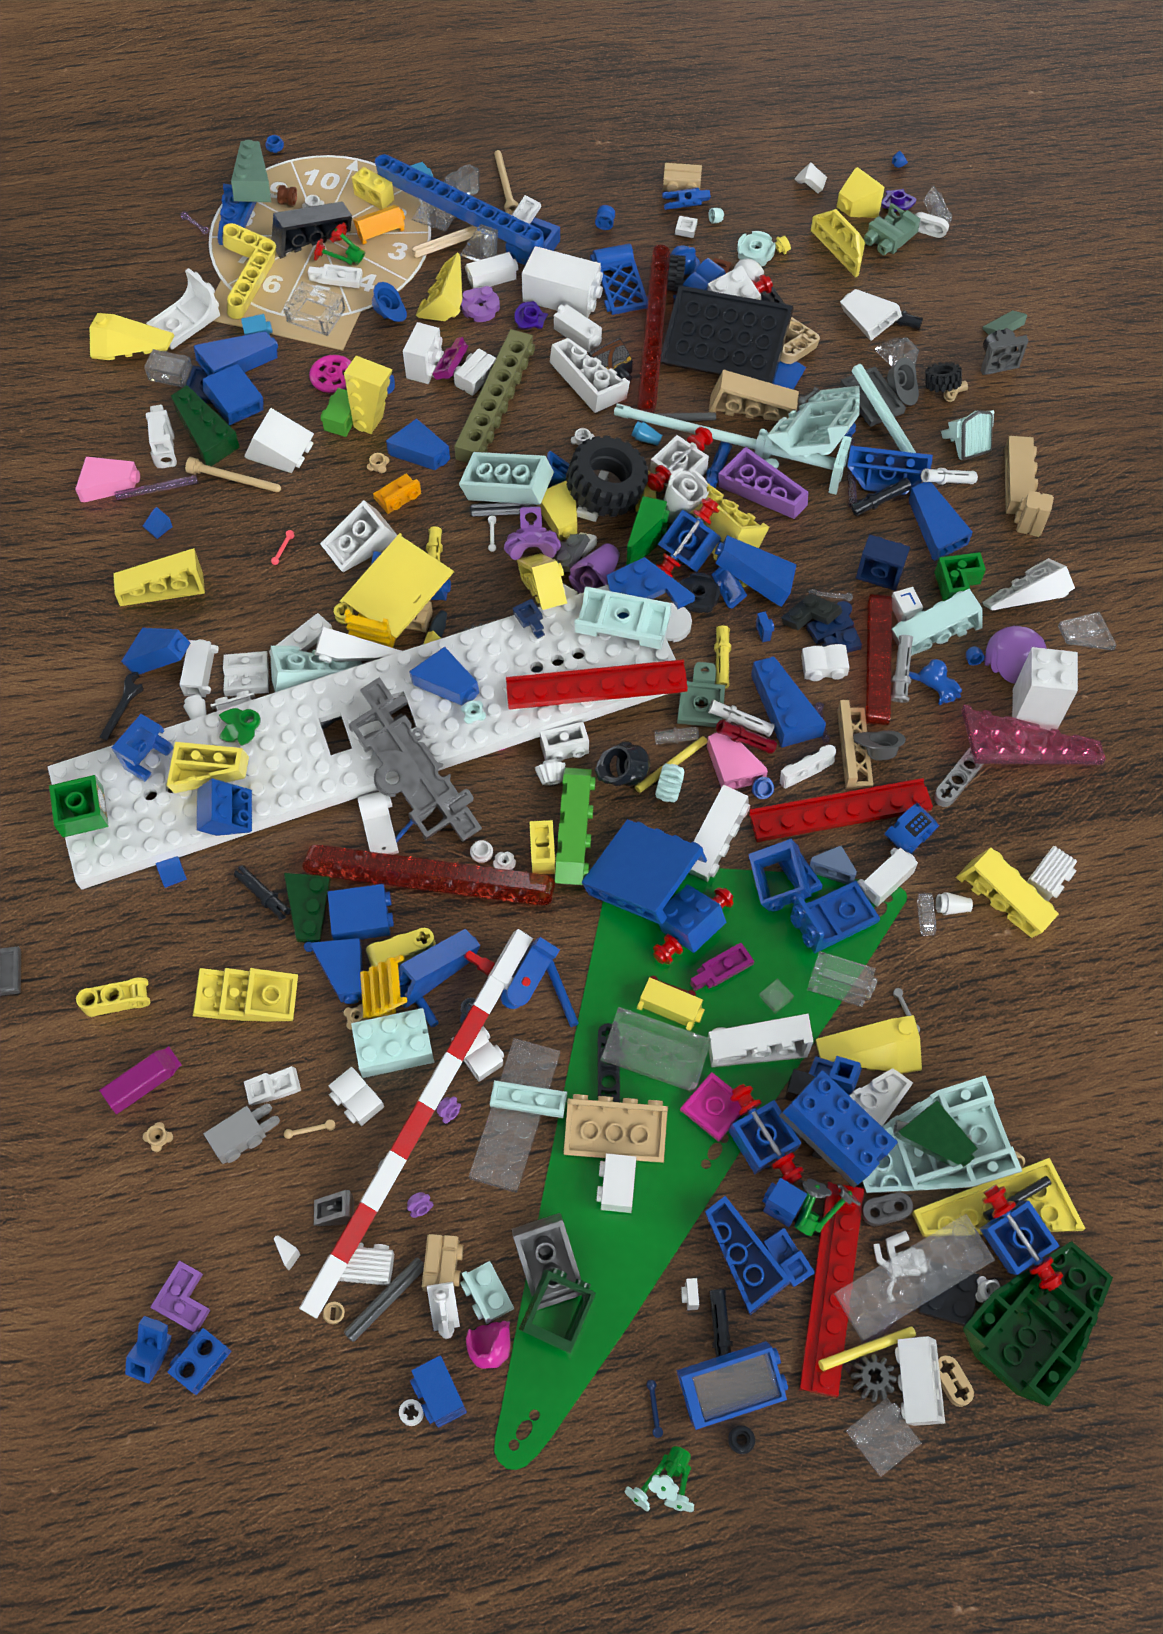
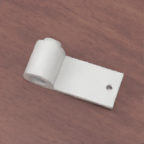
(378, 823)

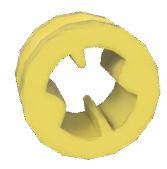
(340, 608)

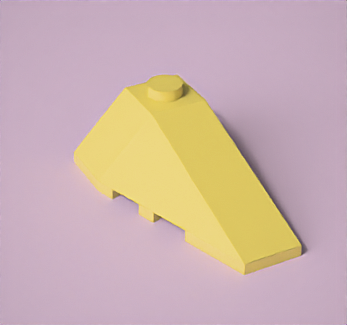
(445, 293)
(117, 336)

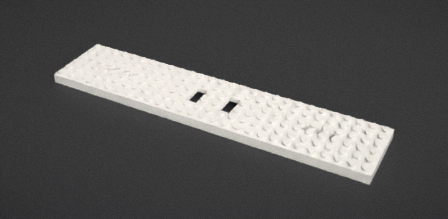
(290, 757)

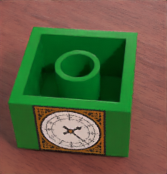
(78, 806)

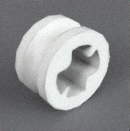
(404, 1417)

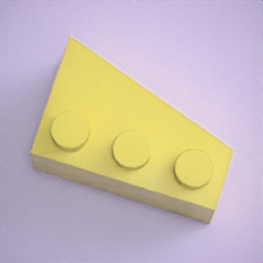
(198, 763)

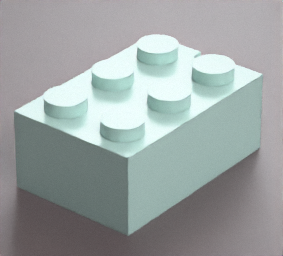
(392, 1043)

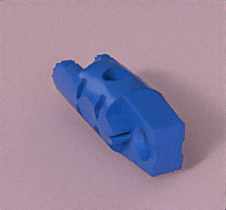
(694, 196)

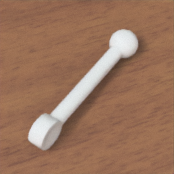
(492, 520)

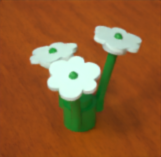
(676, 1464)

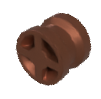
(287, 195)

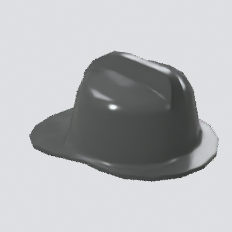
(903, 381)
(881, 744)

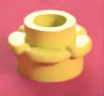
(782, 244)

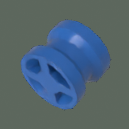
(605, 217)

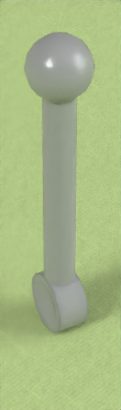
(898, 994)

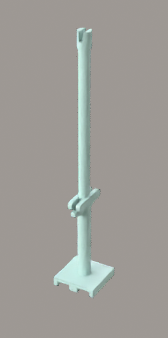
(763, 445)

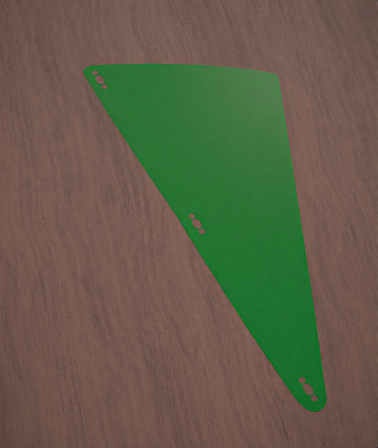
(629, 1251)

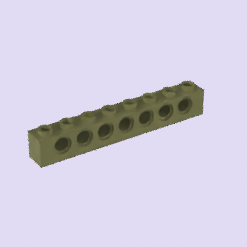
(495, 395)

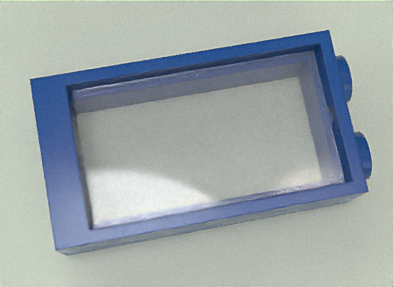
(732, 1384)

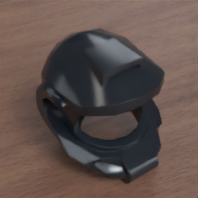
(631, 764)

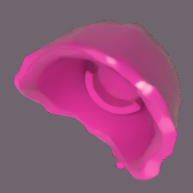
(489, 1344)

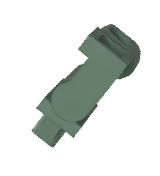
(892, 231)

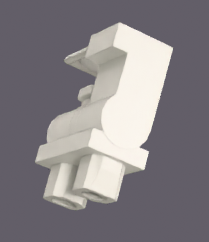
(160, 437)

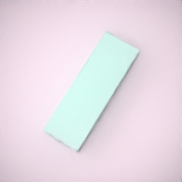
(528, 1099)

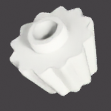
(550, 772)

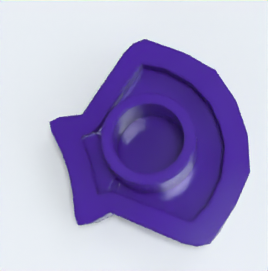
(898, 198)
(529, 316)

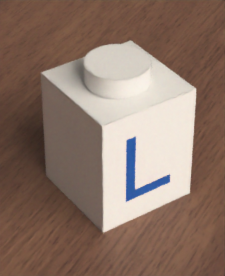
(906, 604)

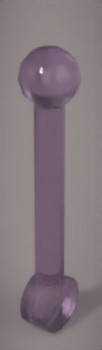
(184, 215)
(819, 707)

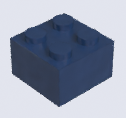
(882, 562)

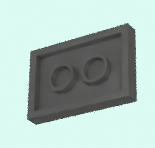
(866, 408)

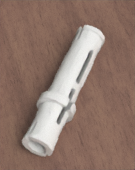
(944, 476)
(731, 714)

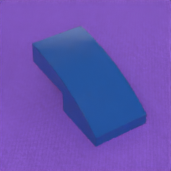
(788, 1256)

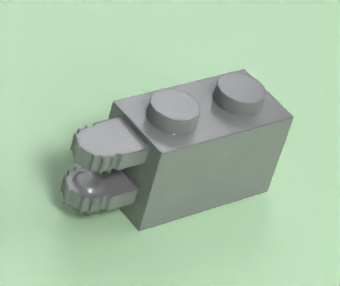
(240, 1132)

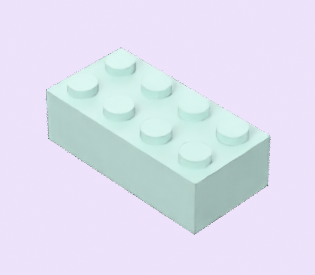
(506, 478)

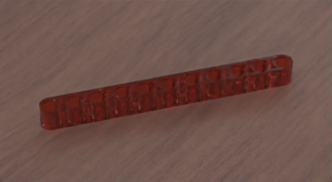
(653, 329)
(429, 875)

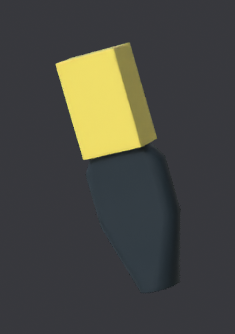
(437, 627)

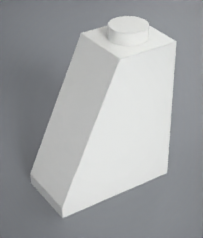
(870, 312)

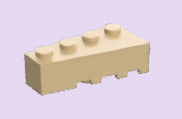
(752, 397)

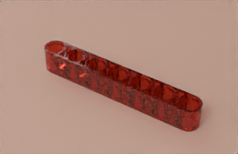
(879, 659)

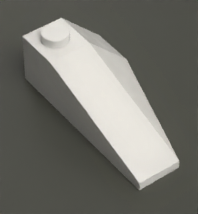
(1042, 583)

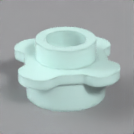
(472, 706)

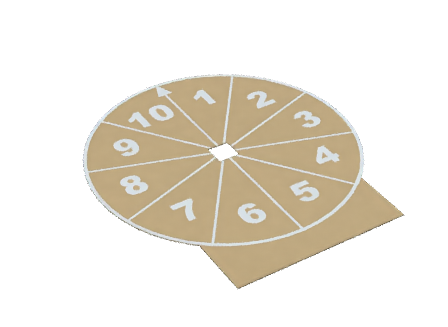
(385, 260)

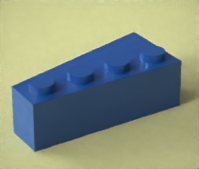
(785, 704)
(749, 1261)

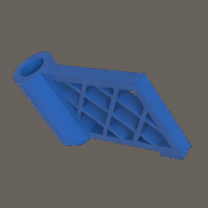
(615, 259)

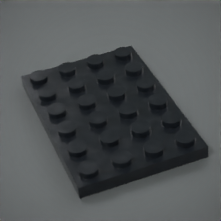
(726, 333)

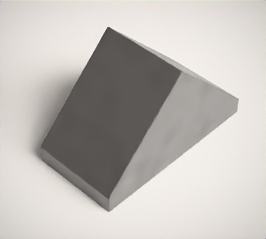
(334, 1209)

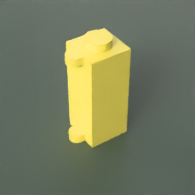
(671, 1003)

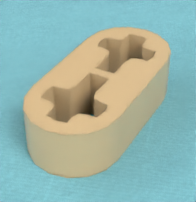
(960, 1380)

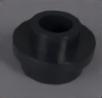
(747, 1433)

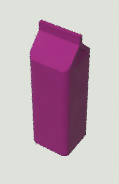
(140, 1079)

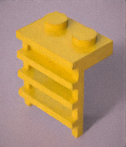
(369, 629)
(381, 989)

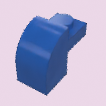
(841, 1071)
(148, 1351)

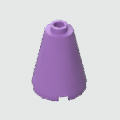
(594, 568)

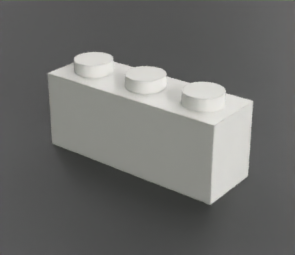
(920, 1381)

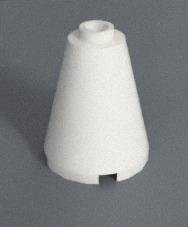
(684, 492)

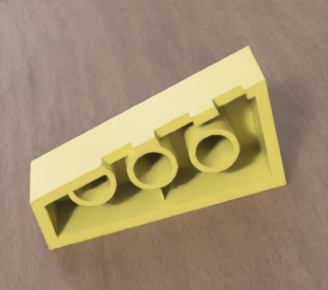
(366, 392)
(732, 521)
(160, 579)
(1008, 892)

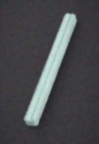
(882, 409)

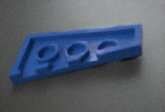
(233, 211)

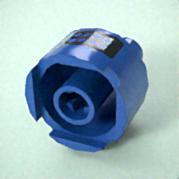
(912, 829)

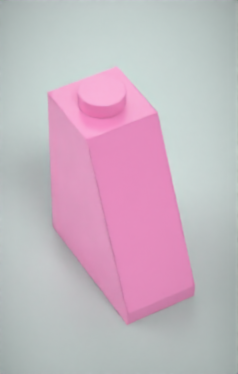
(104, 477)
(733, 762)

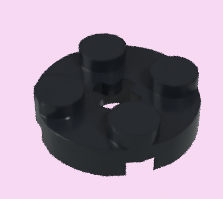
(708, 588)

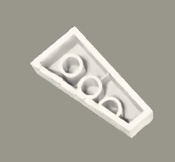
(587, 376)
(719, 829)
(761, 1042)

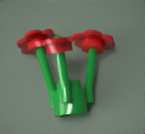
(353, 252)

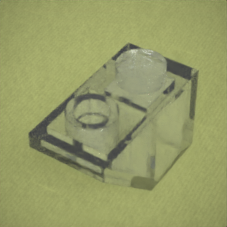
(897, 348)

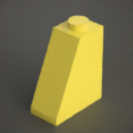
(560, 510)

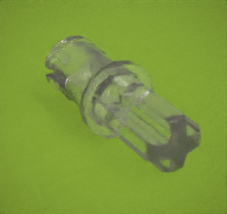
(676, 735)

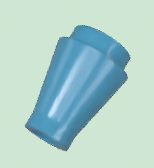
(645, 433)

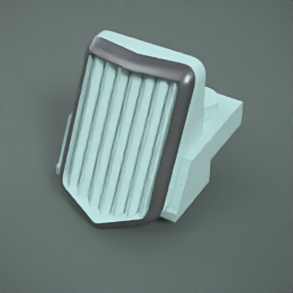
(971, 434)

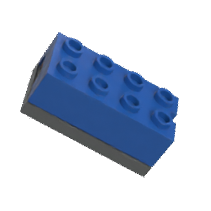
(838, 1129)

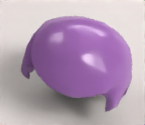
(1009, 650)

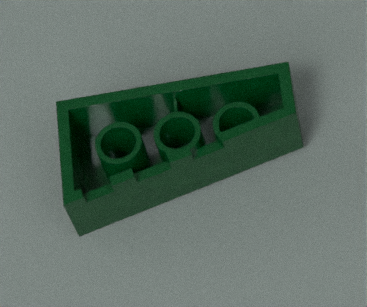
(205, 427)

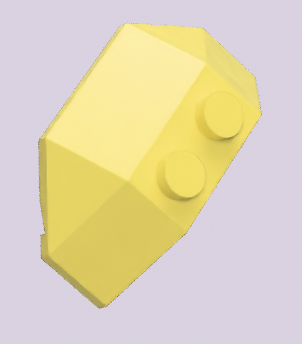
(840, 239)

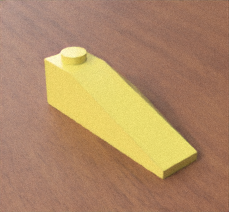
(877, 1045)

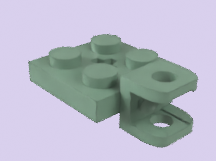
(700, 689)

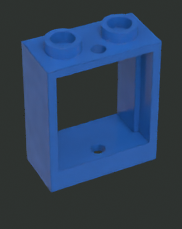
(551, 236)
(770, 856)

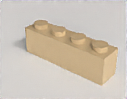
(1019, 471)

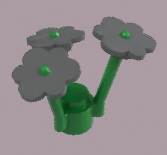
(807, 1219)

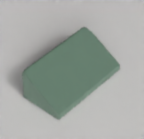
(1010, 320)

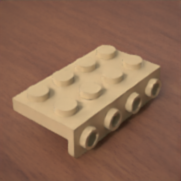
(615, 1128)

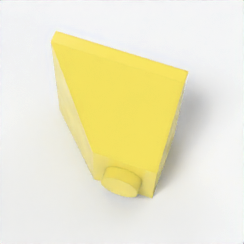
(860, 195)

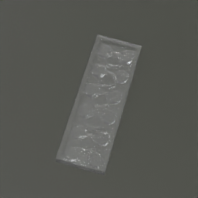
(511, 1133)
(914, 1277)

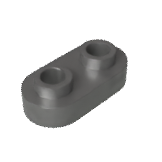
(885, 1207)

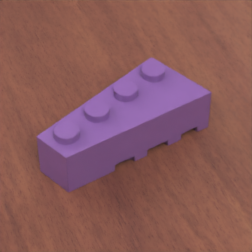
(763, 484)

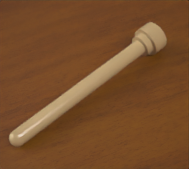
(510, 204)
(195, 466)

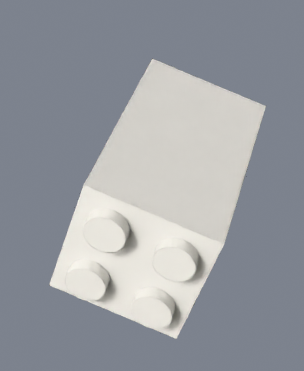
(560, 280)
(1046, 687)

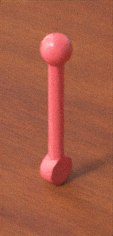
(289, 535)

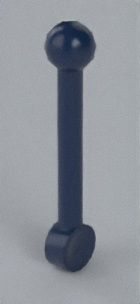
(657, 1431)

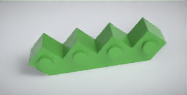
(573, 826)

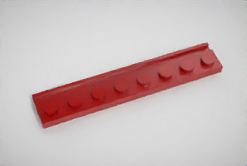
(596, 684)
(838, 810)
(832, 1272)

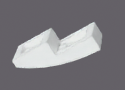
(273, 1086)

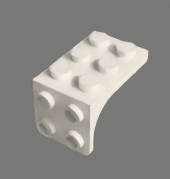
(190, 312)

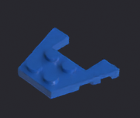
(647, 581)

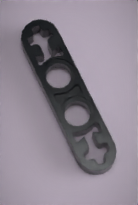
(606, 1070)

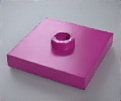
(712, 1107)

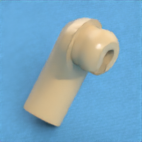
(950, 396)

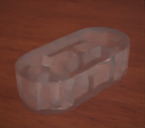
(926, 914)

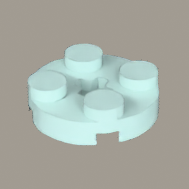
(761, 239)

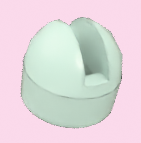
(716, 215)

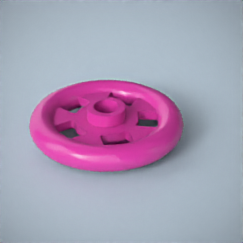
(330, 378)

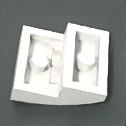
(246, 673)

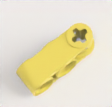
(404, 944)
(131, 995)

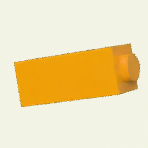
(379, 222)

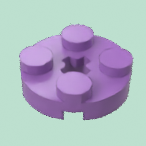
(471, 301)

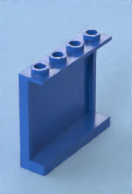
(642, 870)

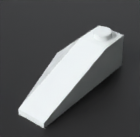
(343, 647)

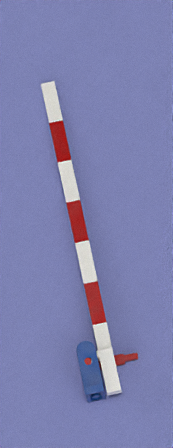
(514, 979)

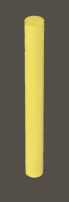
(679, 758)
(866, 1348)

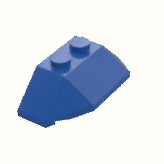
(881, 467)

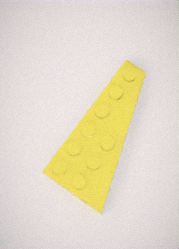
(1050, 1203)

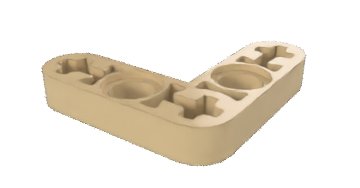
(803, 338)

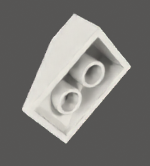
(358, 537)

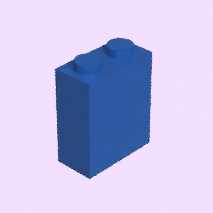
(233, 394)
(360, 912)

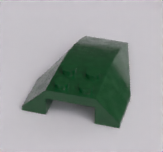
(1039, 1335)

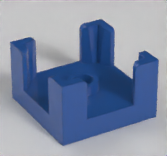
(137, 743)

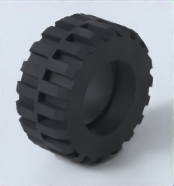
(612, 456)

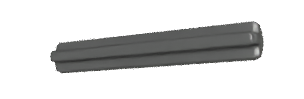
(385, 1299)

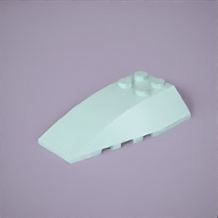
(818, 423)
(975, 1113)

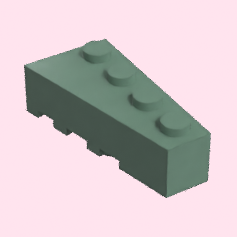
(250, 175)

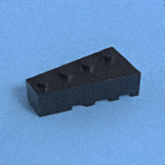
(307, 226)

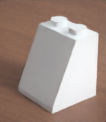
(279, 443)

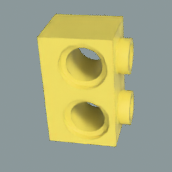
(373, 188)
(542, 847)

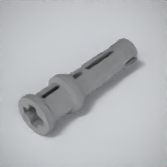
(901, 678)

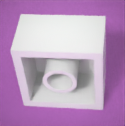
(422, 353)

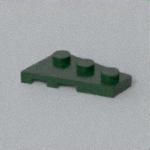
(308, 904)

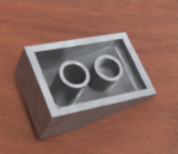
(542, 1247)

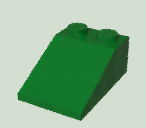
(648, 528)

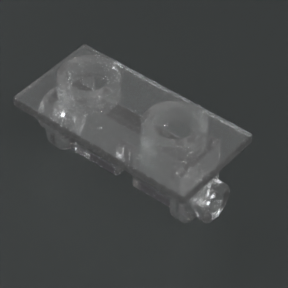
(936, 205)

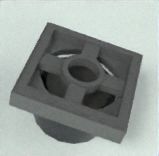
(1002, 352)

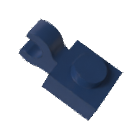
(530, 615)
(845, 637)

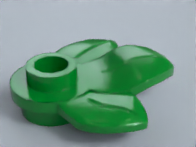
(237, 725)

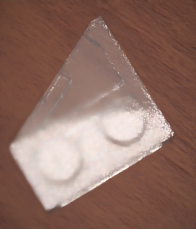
(482, 244)
(1088, 632)

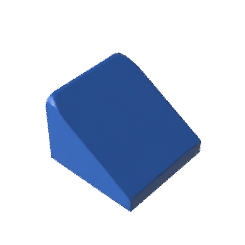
(157, 523)

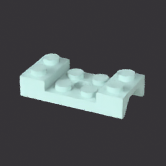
(646, 618)

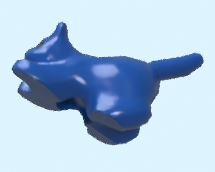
(935, 677)

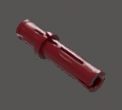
(740, 734)

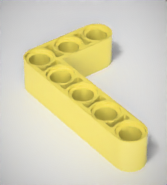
(261, 255)

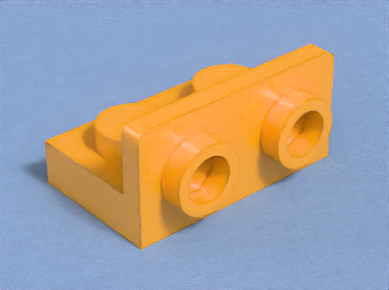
(397, 493)

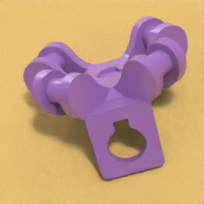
(531, 536)

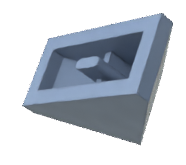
(834, 865)

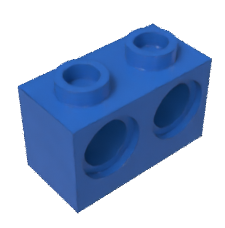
(204, 1365)

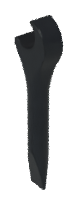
(129, 693)

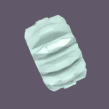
(669, 782)

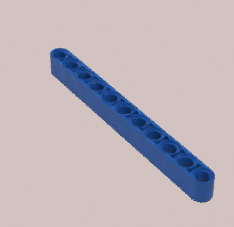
(459, 203)

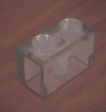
(168, 368)

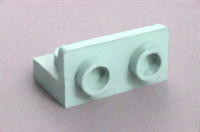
(487, 1293)

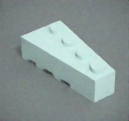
(941, 622)

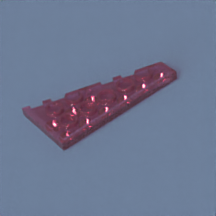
(1022, 742)

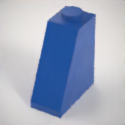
(419, 446)
(155, 649)
(445, 677)
(342, 966)

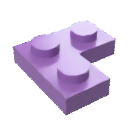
(174, 1298)

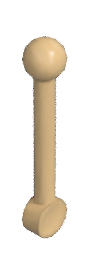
(329, 1125)

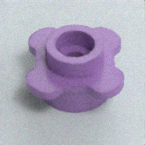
(448, 1108)
(419, 1204)

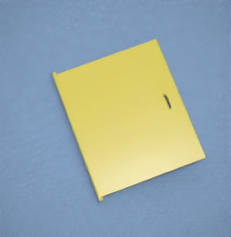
(397, 585)

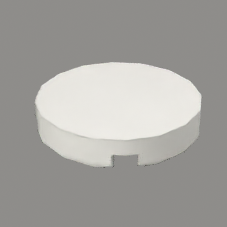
(679, 624)

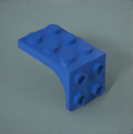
(833, 916)

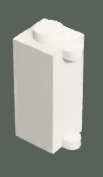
(491, 271)
(577, 327)
(197, 668)
(888, 876)

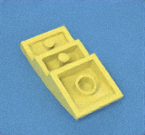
(245, 995)

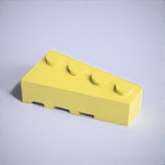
(543, 579)

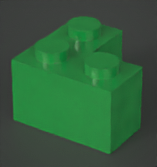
(959, 573)

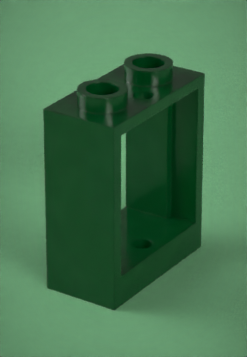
(566, 1343)

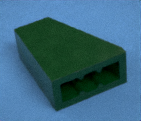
(938, 1136)

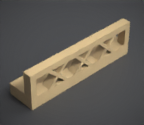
(849, 747)

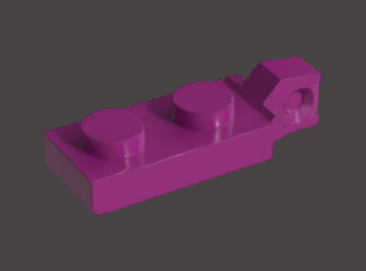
(450, 359)
(722, 967)

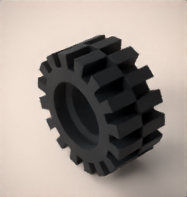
(675, 272)
(943, 377)

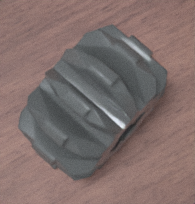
(876, 1389)

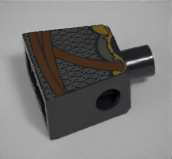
(615, 356)

